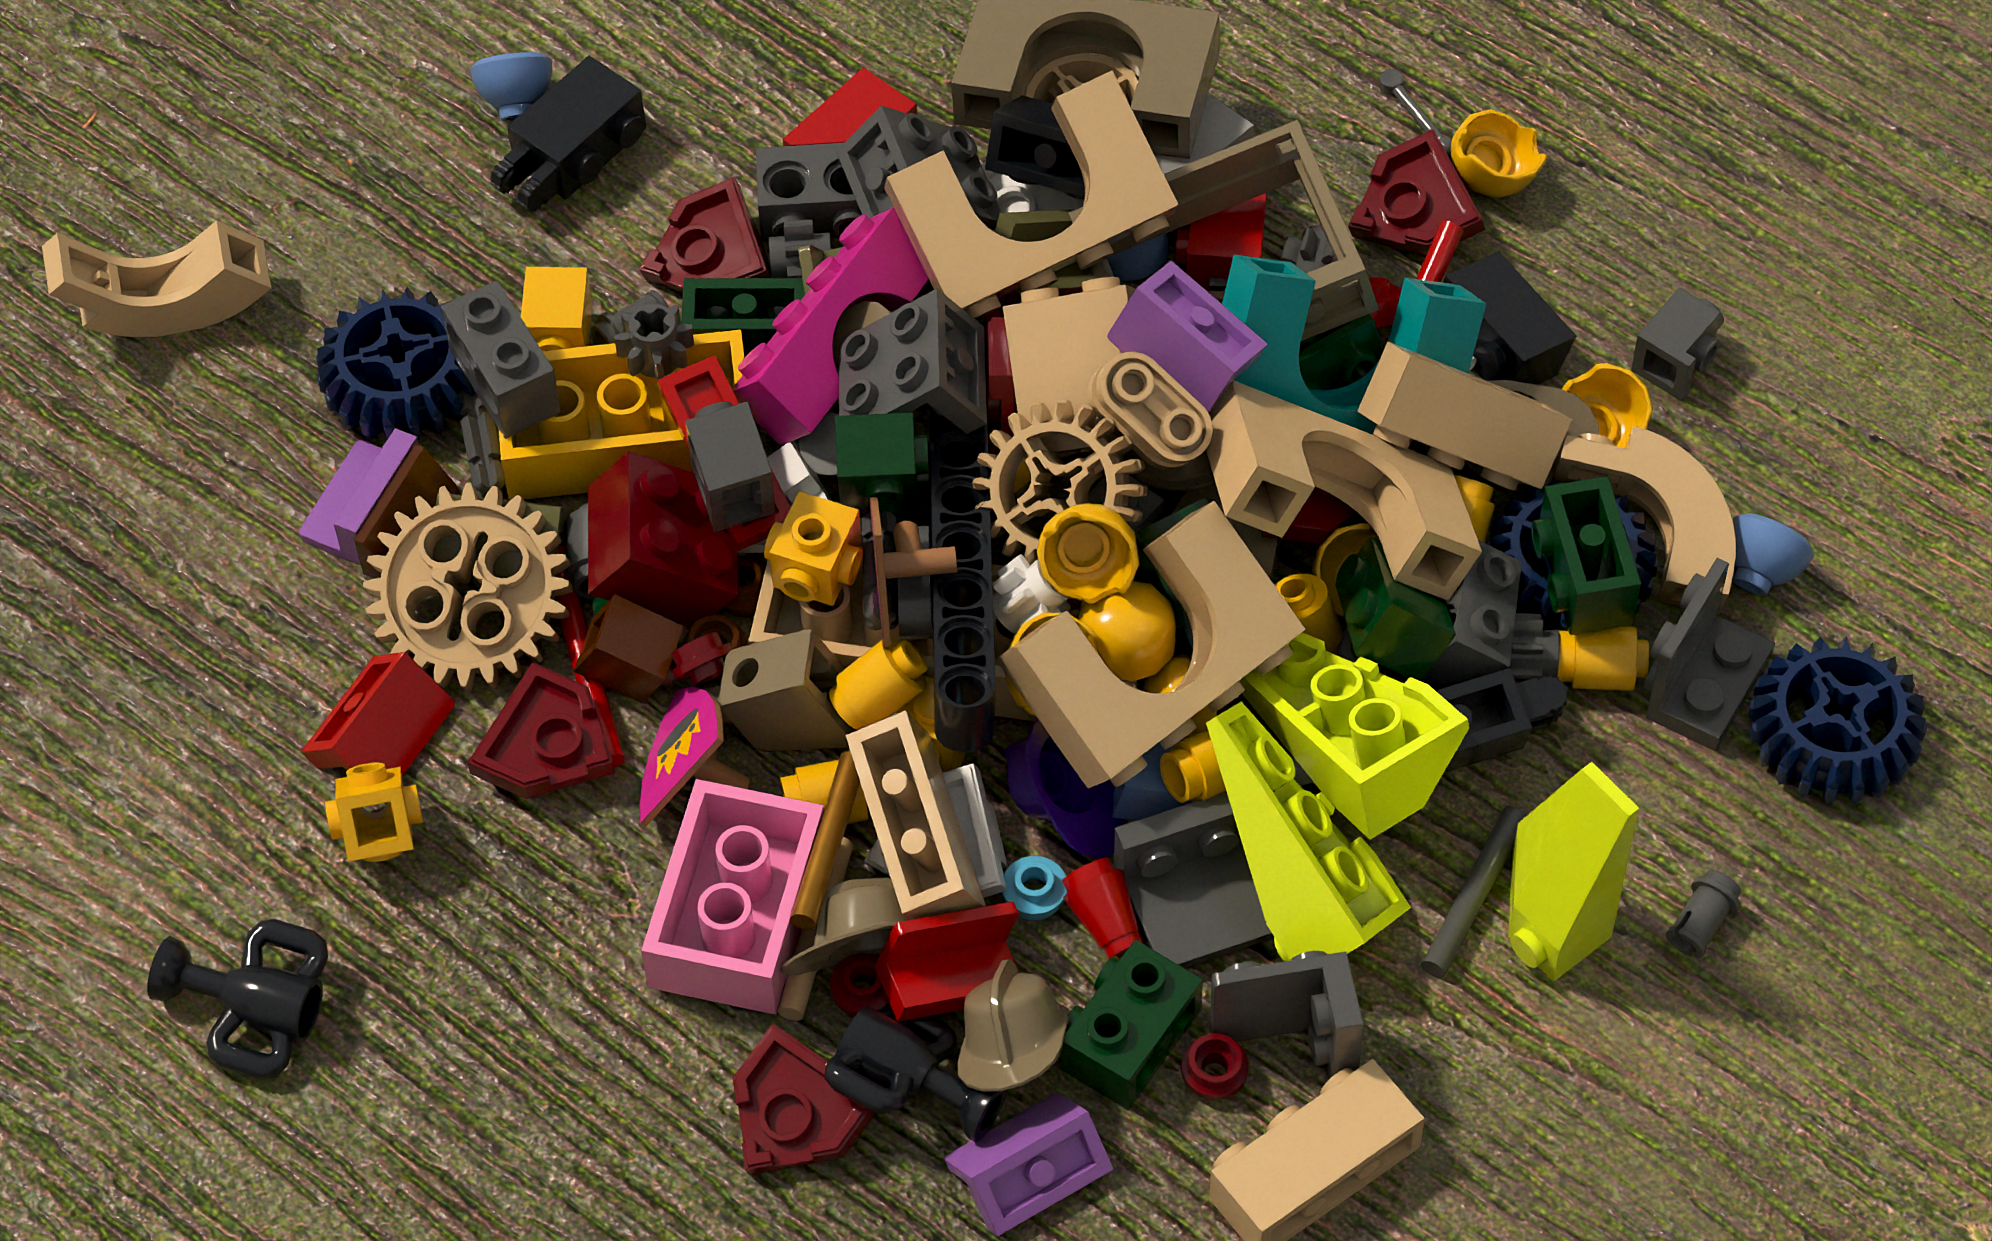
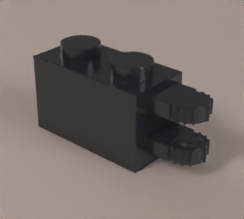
(570, 134)
(1502, 713)

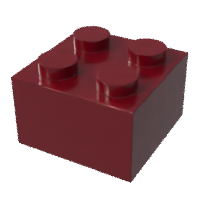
(657, 542)

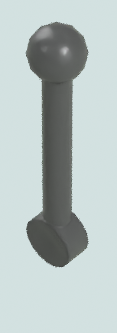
(1392, 83)

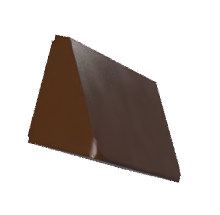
(415, 477)

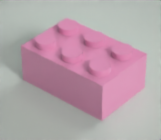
(730, 897)

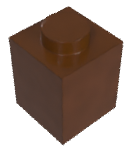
(629, 649)

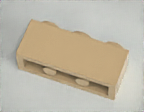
(1463, 418)
(914, 818)
(1315, 1155)

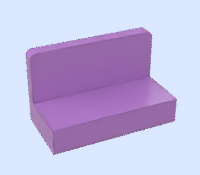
(1186, 334)
(354, 494)
(1031, 1162)

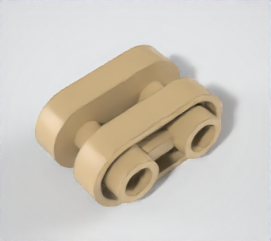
(1152, 409)

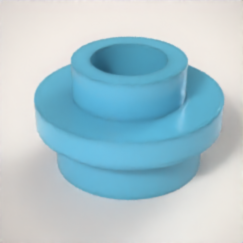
(1039, 903)

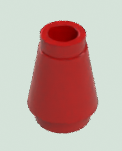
(1103, 906)

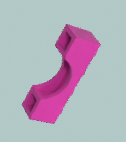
(795, 374)

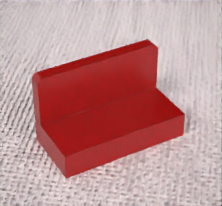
(381, 717)
(942, 957)

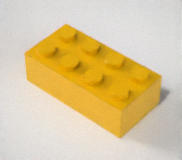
(603, 419)

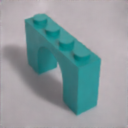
(1275, 302)

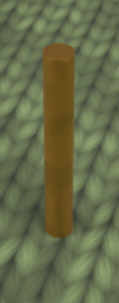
(826, 844)

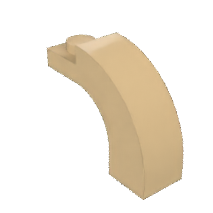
(164, 293)
(1674, 493)

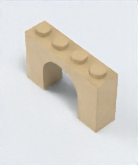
(1122, 199)
(1275, 454)
(1235, 625)

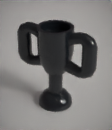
(254, 994)
(888, 1060)

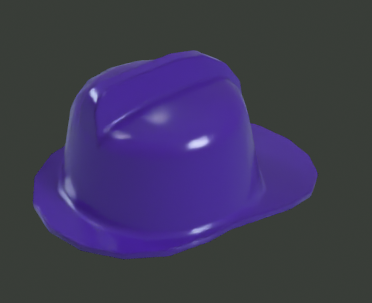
(1052, 791)

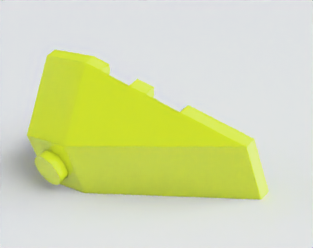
(1358, 733)
(1570, 872)
(1307, 875)

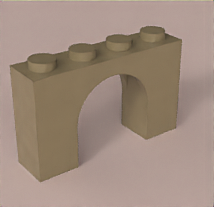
(1164, 44)

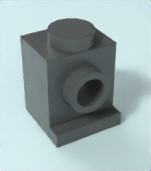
(1677, 343)

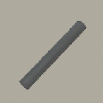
(1473, 893)

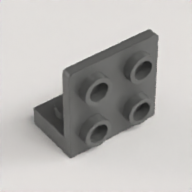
(898, 140)
(914, 358)
(1704, 664)
(1191, 882)
(1290, 997)

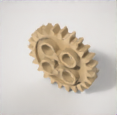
(524, 598)

